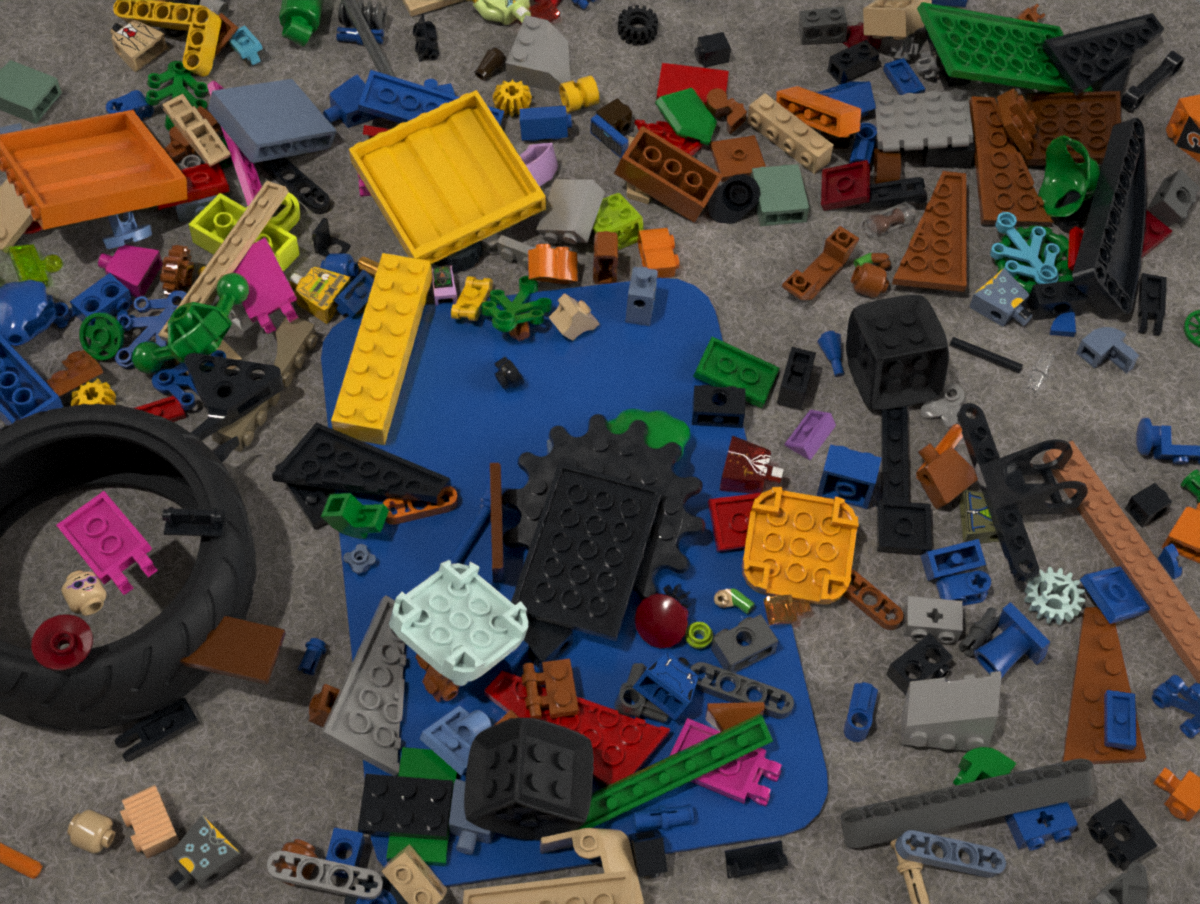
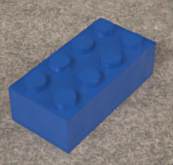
(21, 387)

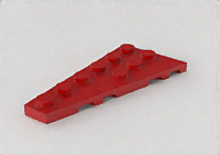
(618, 741)

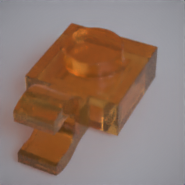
(782, 609)

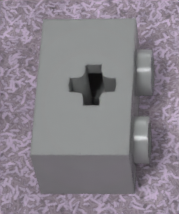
(946, 618)

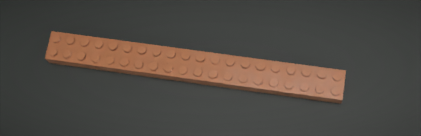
(1131, 553)

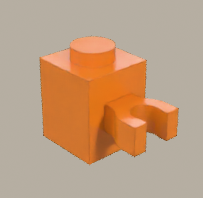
(1185, 793)

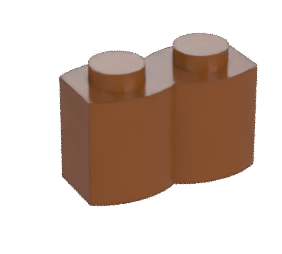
(605, 257)

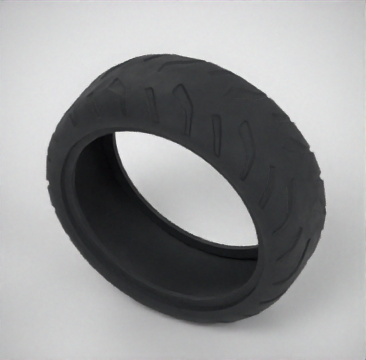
(142, 671)

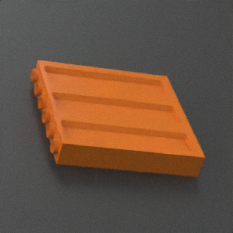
(89, 169)

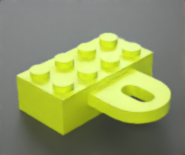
(221, 215)

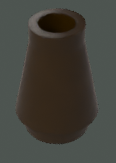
(491, 62)

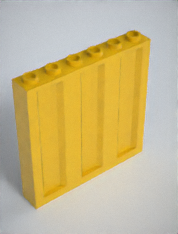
(447, 178)

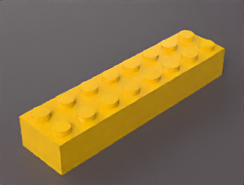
(382, 349)

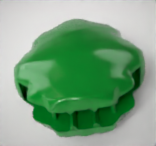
(661, 427)

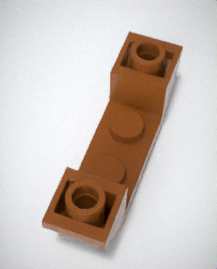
(832, 259)

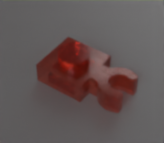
(544, 10)

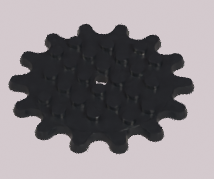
(624, 457)

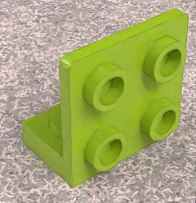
(619, 217)

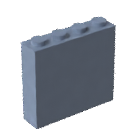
(271, 120)

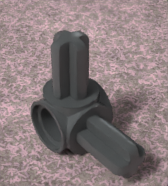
(642, 705)

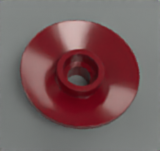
(60, 631)

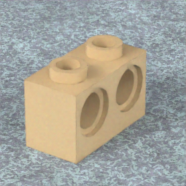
(414, 878)

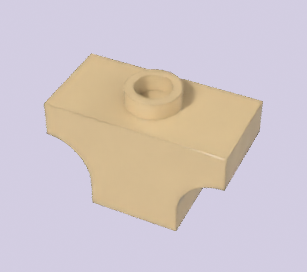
(573, 317)

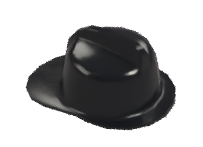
(734, 199)

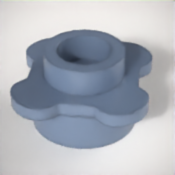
(363, 565)

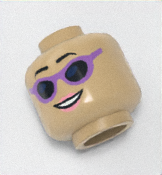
(84, 592)

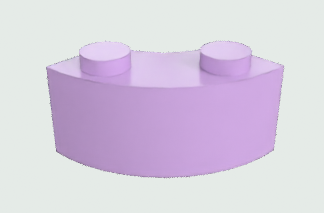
(540, 161)

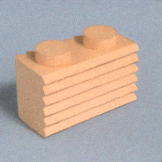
(150, 822)

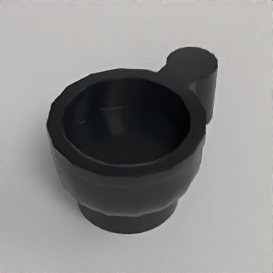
(508, 374)

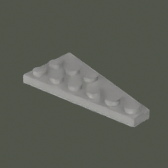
(371, 698)

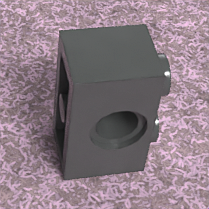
(1174, 198)
(736, 657)

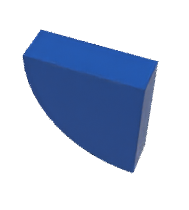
(1064, 325)
(1169, 561)

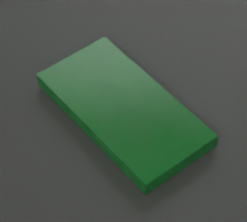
(423, 764)

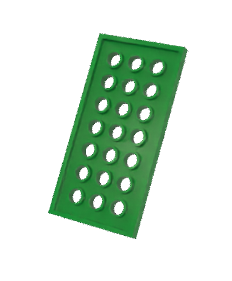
(993, 48)

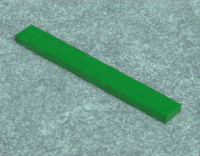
(677, 770)

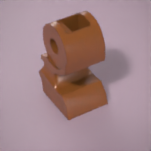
(721, 106)

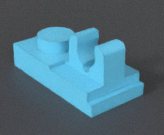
(246, 45)

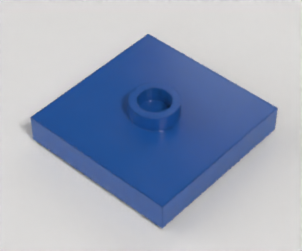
(1115, 594)

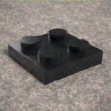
(903, 527)

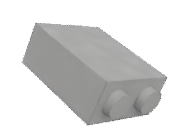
(570, 211)

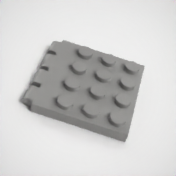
(923, 120)

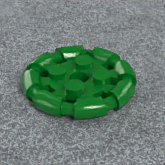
(1061, 265)

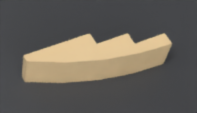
(196, 130)

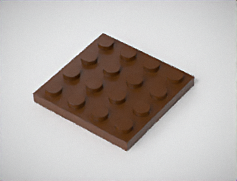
(1080, 117)

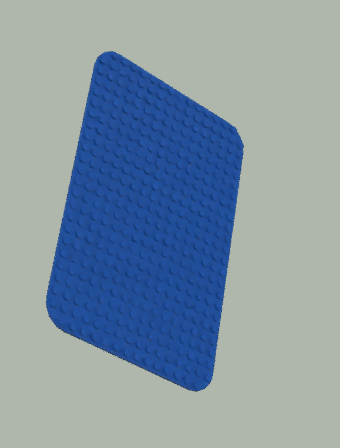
(460, 421)

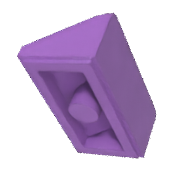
(811, 433)

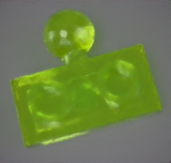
(29, 266)

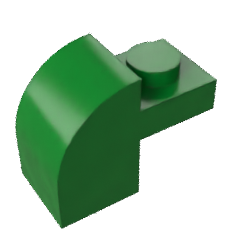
(352, 518)
(983, 764)

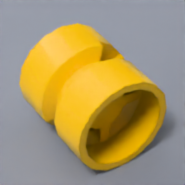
(577, 94)

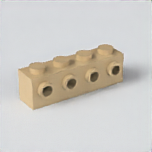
(789, 133)

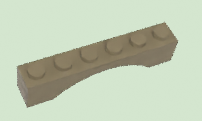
(293, 343)

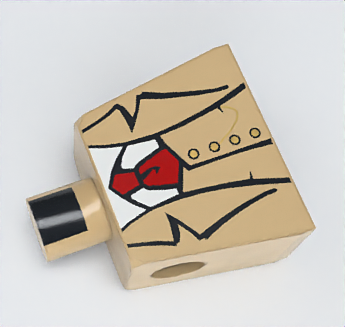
(137, 43)

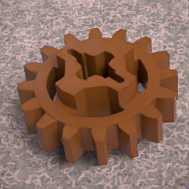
(177, 270)

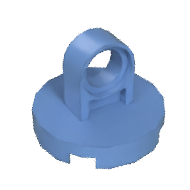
(125, 231)

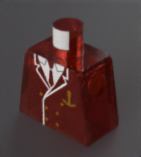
(748, 468)

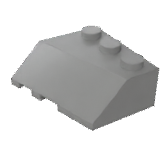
(539, 56)
(951, 712)

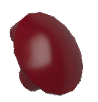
(661, 620)

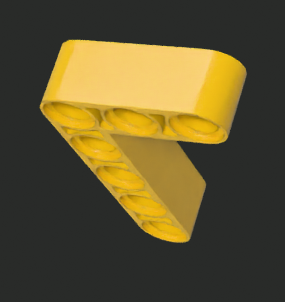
(155, 15)

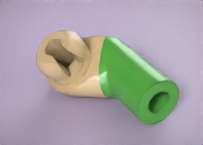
(732, 598)

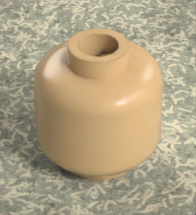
(91, 831)

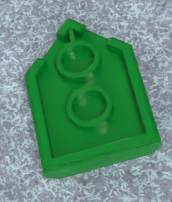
(688, 115)

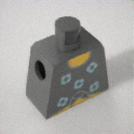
(203, 856)

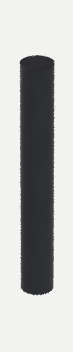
(986, 355)

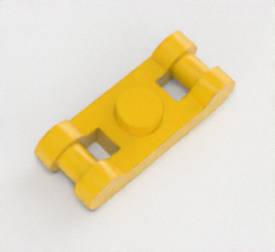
(470, 300)

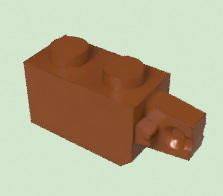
(179, 147)

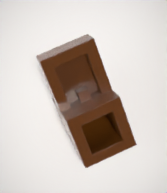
(886, 166)

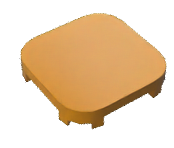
(799, 546)

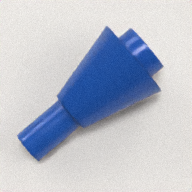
(831, 346)

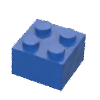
(849, 476)

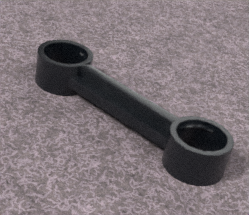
(1135, 95)

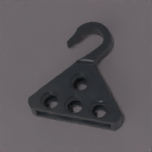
(243, 392)

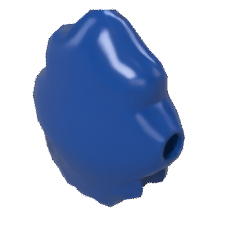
(25, 311)

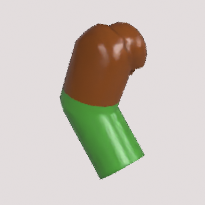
(873, 258)

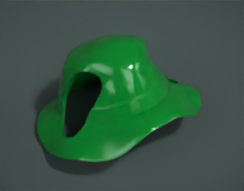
(1066, 175)

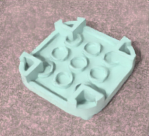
(459, 622)

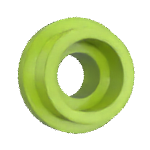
(699, 628)

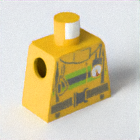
(318, 291)

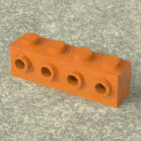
(821, 111)

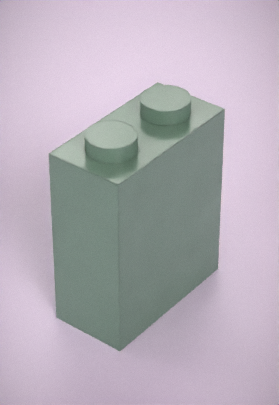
(26, 91)
(781, 195)

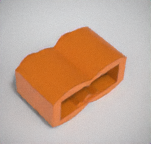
(657, 251)
(552, 265)

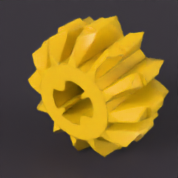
(512, 97)
(93, 394)

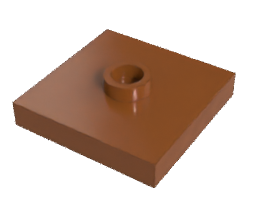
(736, 156)

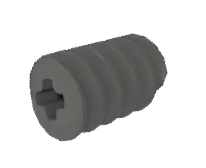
(374, 16)

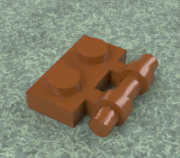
(559, 686)

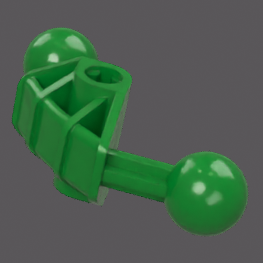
(194, 327)

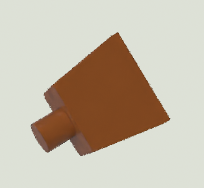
(944, 475)

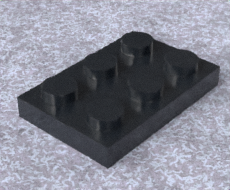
(405, 807)

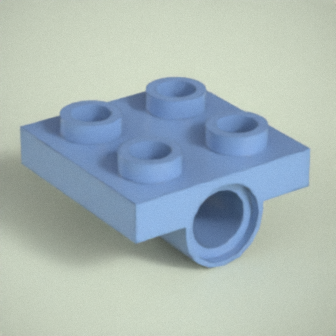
(453, 736)

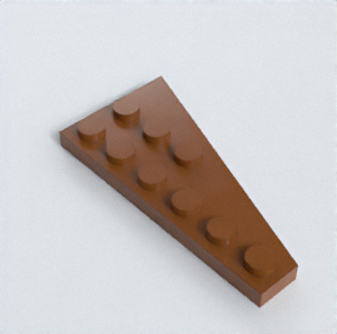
(1000, 170)
(1097, 669)

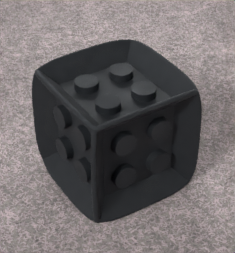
(897, 352)
(529, 779)

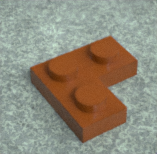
(79, 369)

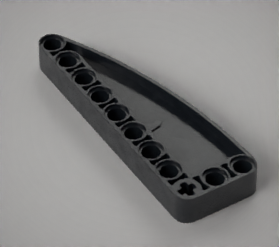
(1114, 230)

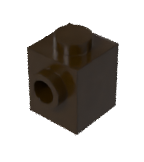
(617, 115)

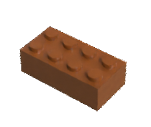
(668, 174)

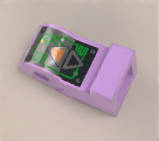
(443, 284)

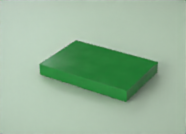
(729, 366)

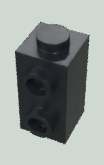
(853, 62)

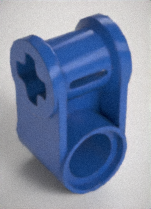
(132, 101)
(964, 588)

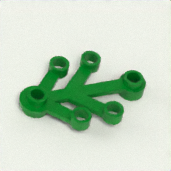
(178, 74)
(507, 319)

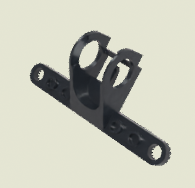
(1006, 489)

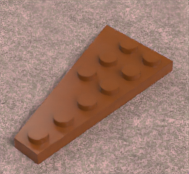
(939, 243)

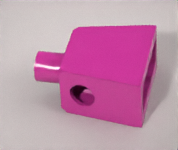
(133, 267)

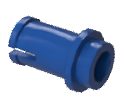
(312, 656)

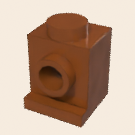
(322, 704)

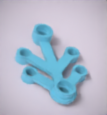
(1005, 224)

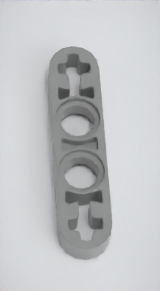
(326, 870)

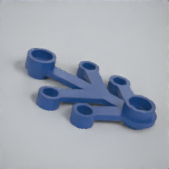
(153, 323)
(175, 380)
(1167, 695)

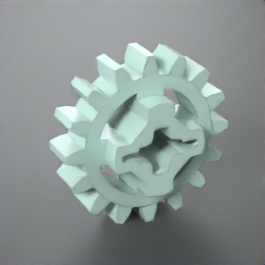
(1054, 596)

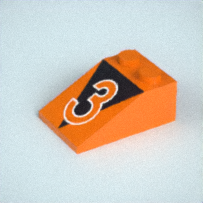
(1185, 126)

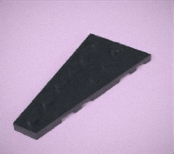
(1095, 52)
(344, 463)

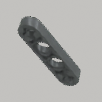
(742, 685)

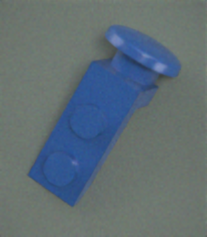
(1160, 439)

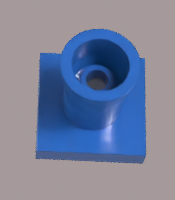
(1017, 639)

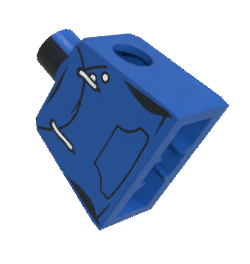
(668, 684)

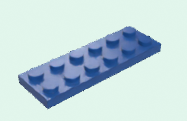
(403, 100)

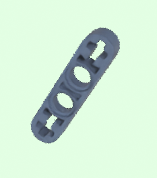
(950, 853)

